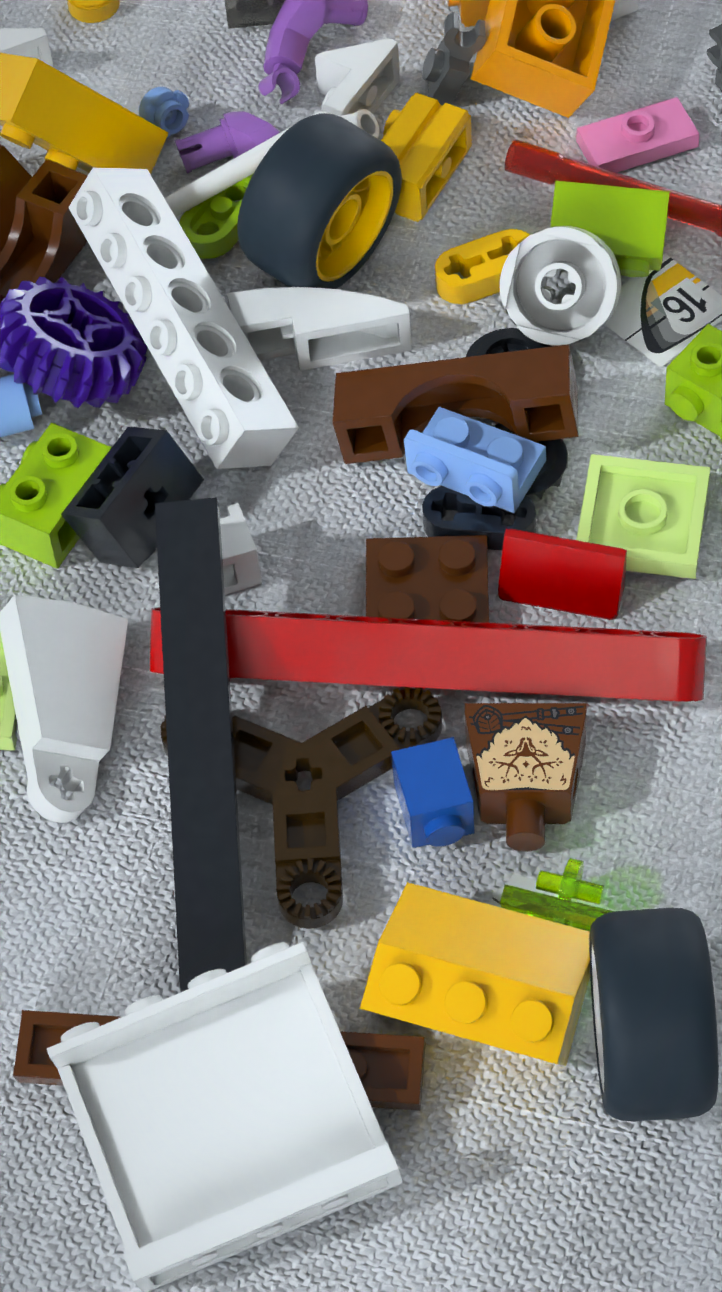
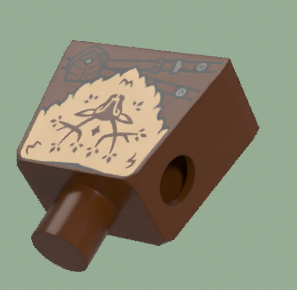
(525, 765)

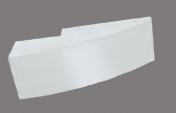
(320, 324)

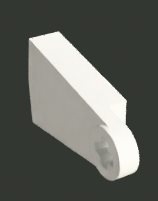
(64, 694)

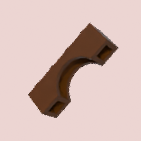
(43, 228)
(522, 389)

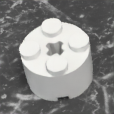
(533, 303)

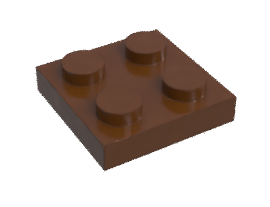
(428, 578)

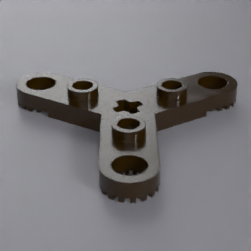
(339, 763)

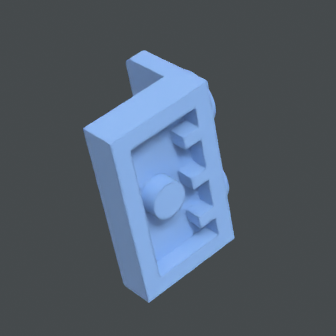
(474, 459)

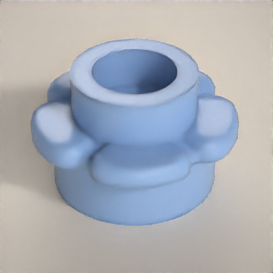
(165, 109)

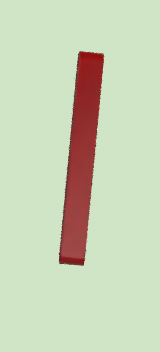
(459, 655)

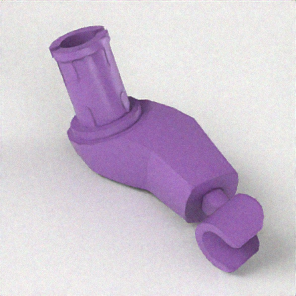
(291, 35)
(234, 136)

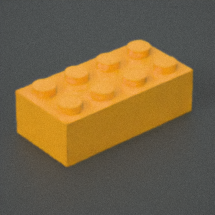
(544, 50)

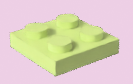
(647, 510)

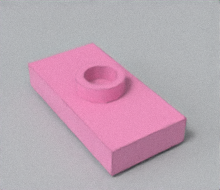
(638, 136)

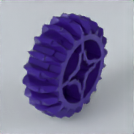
(69, 342)

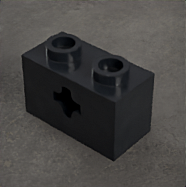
(118, 500)

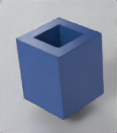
(433, 793)

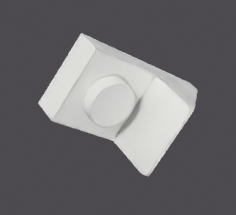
(357, 76)

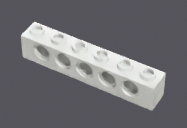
(183, 318)

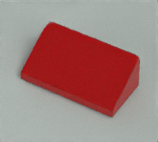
(562, 574)

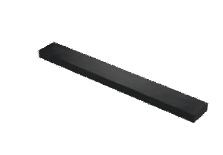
(200, 739)

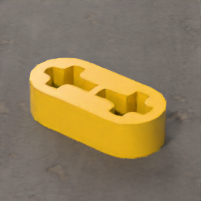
(480, 262)

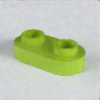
(214, 222)

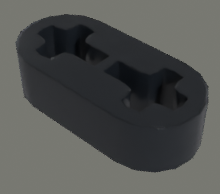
(472, 517)

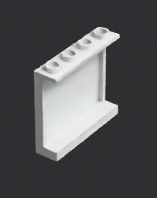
(223, 1115)

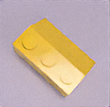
(72, 119)
(480, 973)

